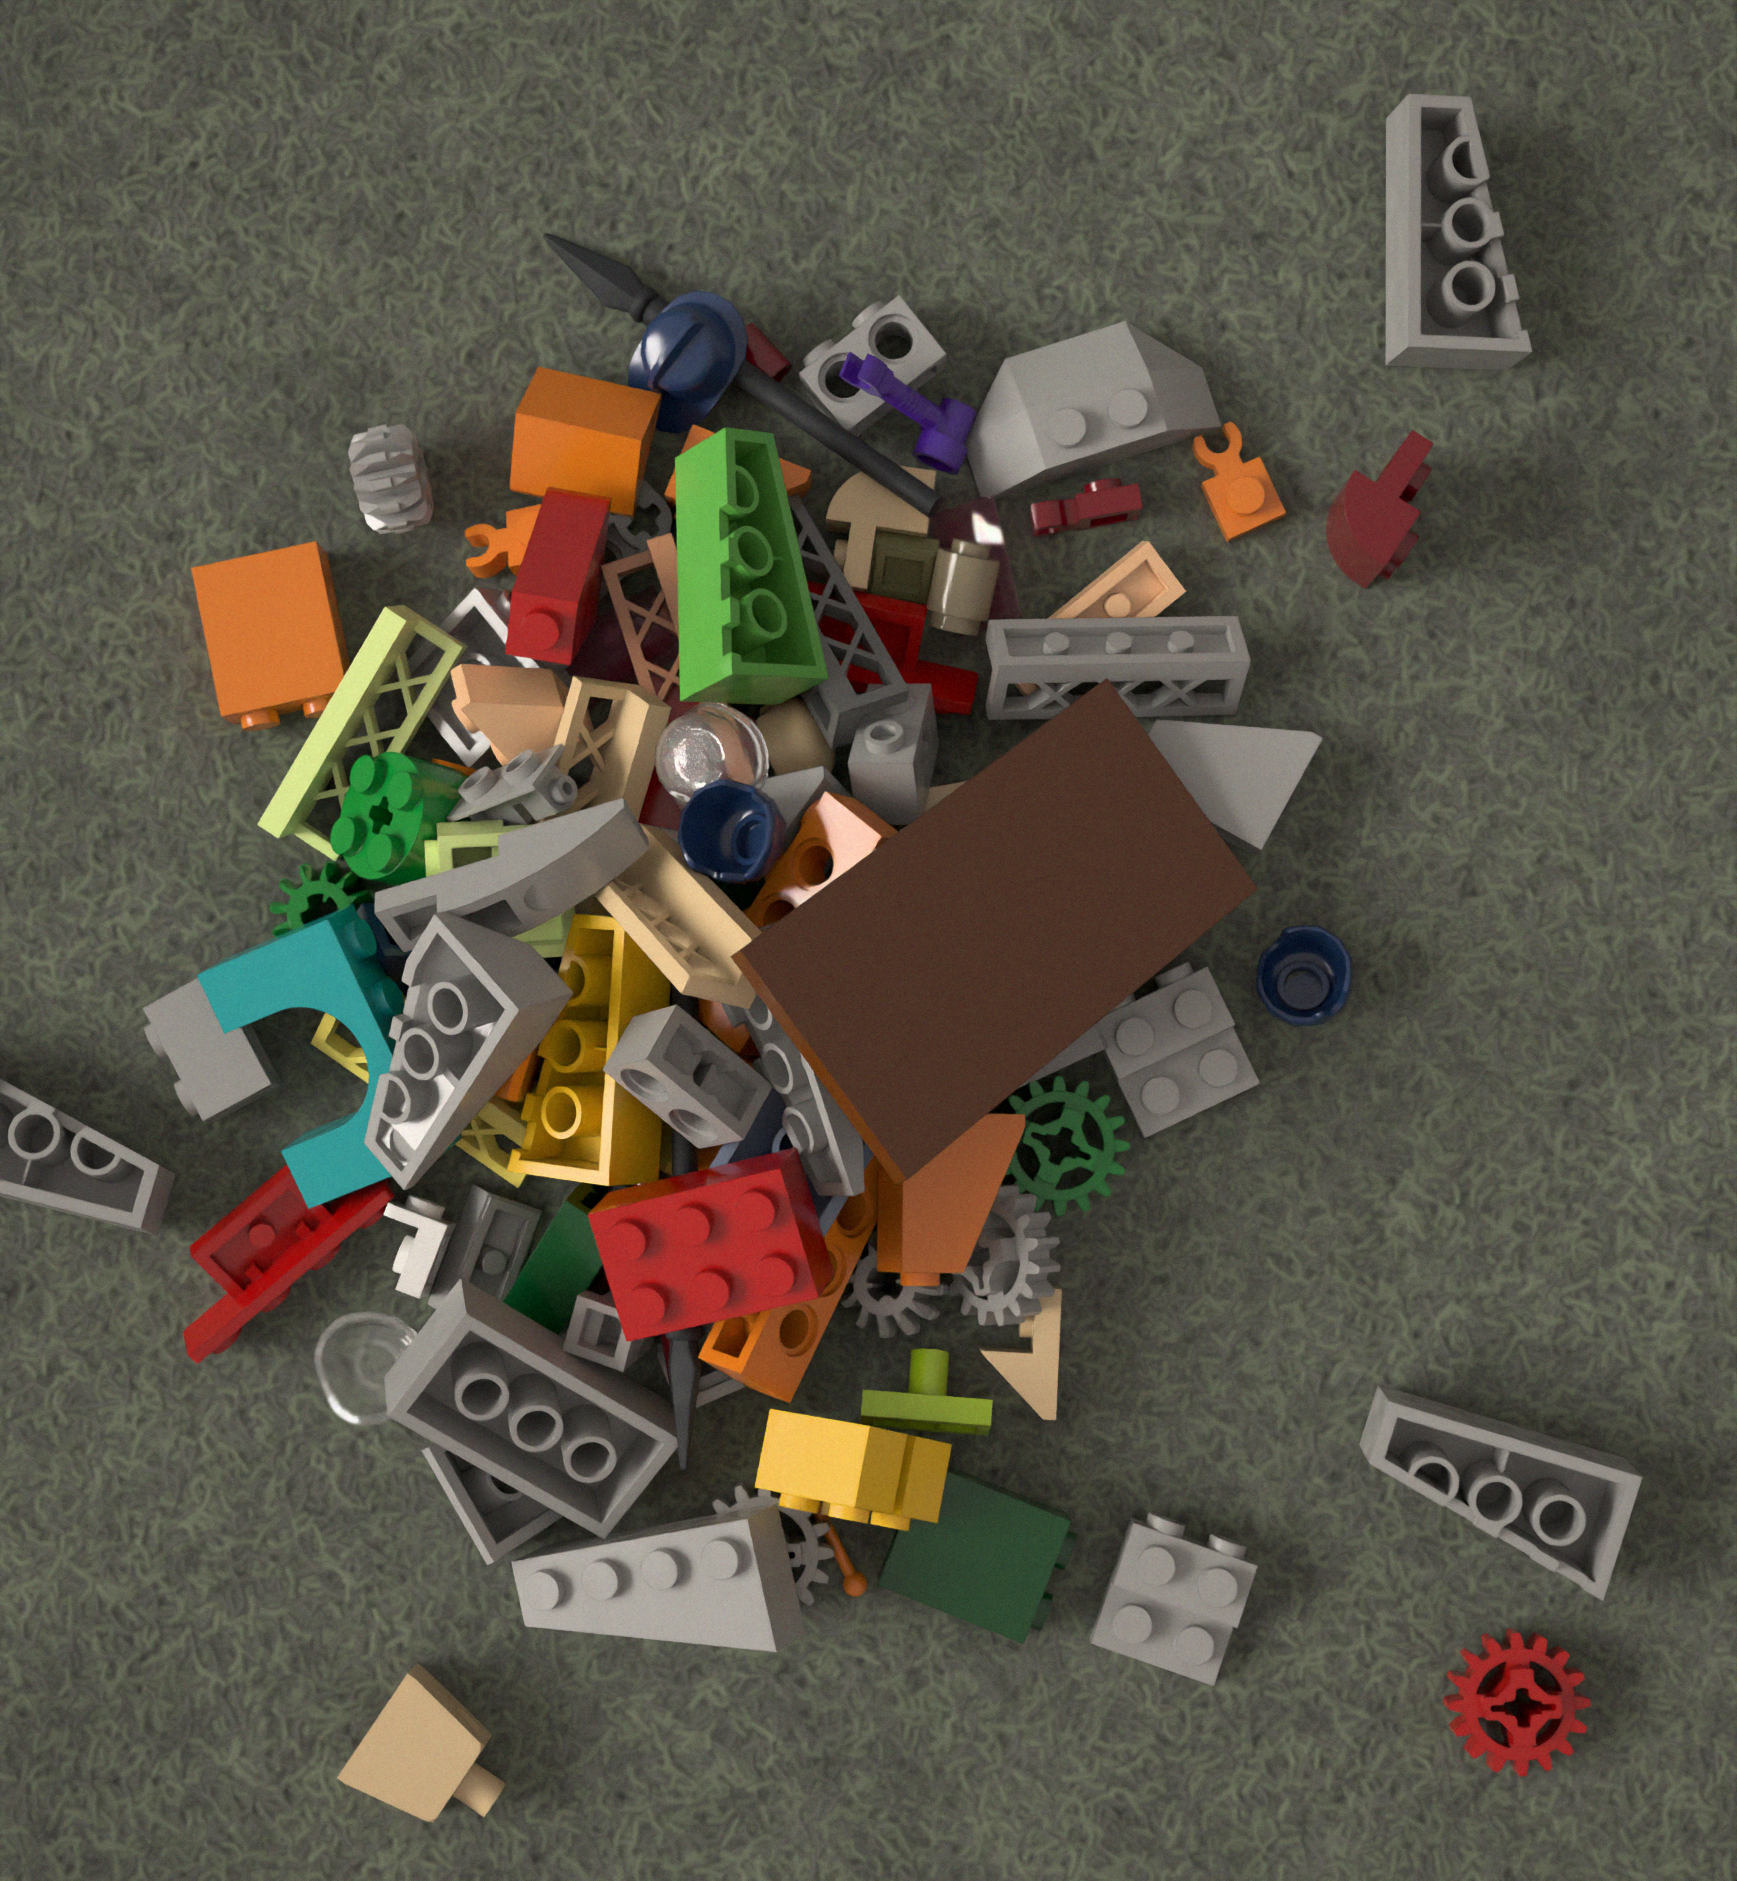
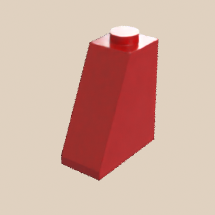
(559, 577)

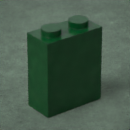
(982, 1557)

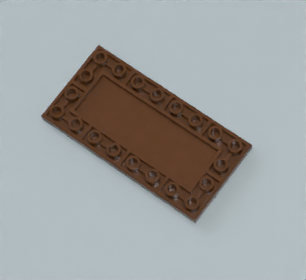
(995, 929)

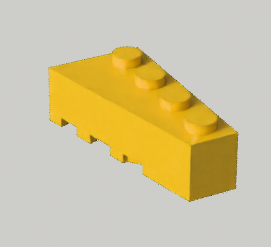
(580, 1117)

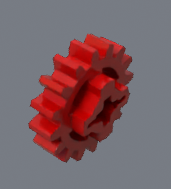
(1488, 1701)

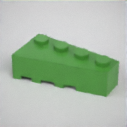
(741, 577)

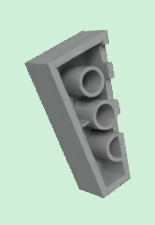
(75, 1169)
(1509, 1482)

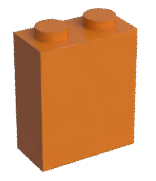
(272, 634)

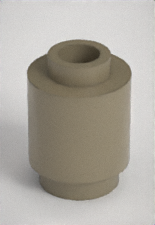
(962, 587)

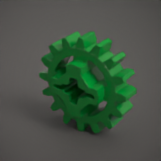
(1070, 1118)

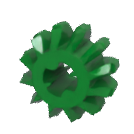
(327, 887)

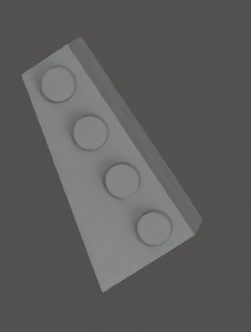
(1443, 245)
(678, 1581)

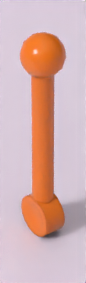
(854, 1581)

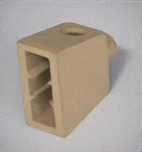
(423, 1752)

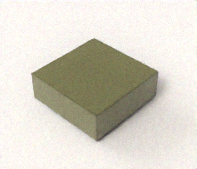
(902, 566)

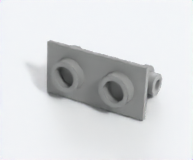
(517, 792)

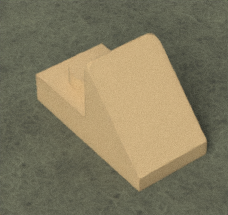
(1034, 1370)

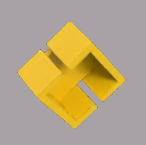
(852, 1470)

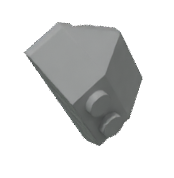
(1084, 408)

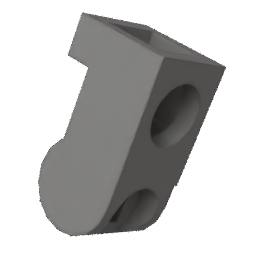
(598, 1333)

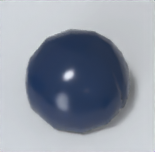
(731, 832)
(1311, 996)

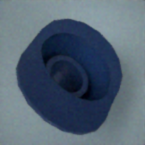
(690, 357)

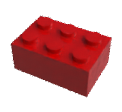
(711, 1245)

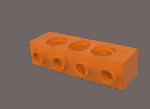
(829, 827)
(776, 1345)

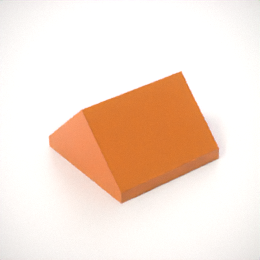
(583, 438)

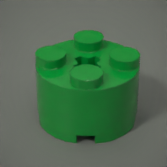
(391, 814)

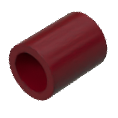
(765, 355)

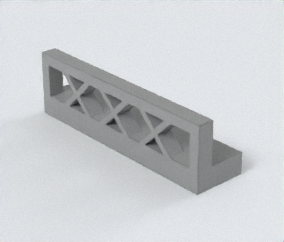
(1124, 650)

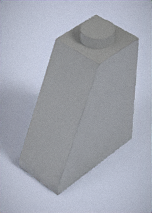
(1237, 773)

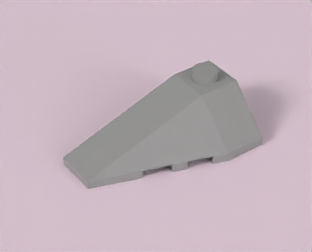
(465, 1028)
(813, 1120)

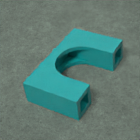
(332, 970)

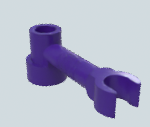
(942, 426)

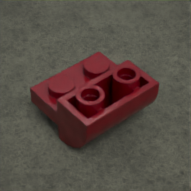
(1373, 520)

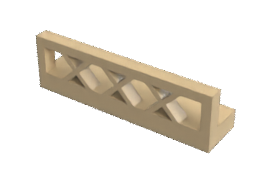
(624, 753)
(682, 922)

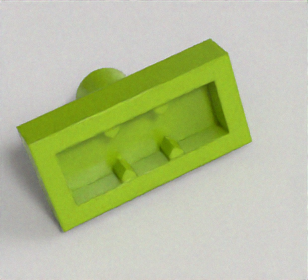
(926, 1402)

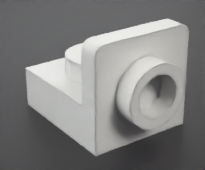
(420, 1256)

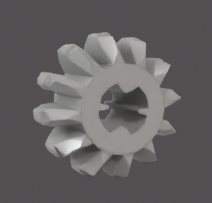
(391, 479)
(886, 1309)

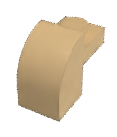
(862, 509)

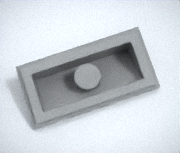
(487, 1245)

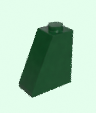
(562, 1262)

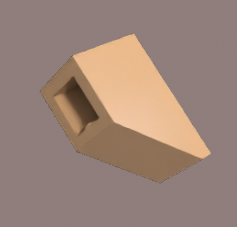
(511, 706)

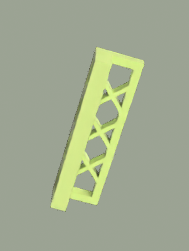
(346, 713)

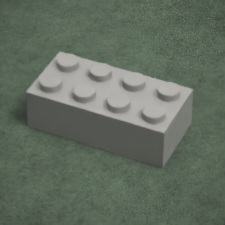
(530, 1412)

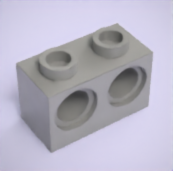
(871, 326)
(688, 1077)

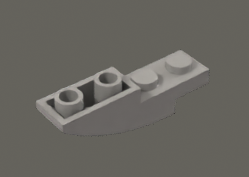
(532, 879)

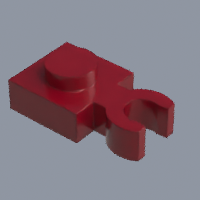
(1100, 505)

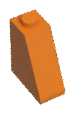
(940, 1211)

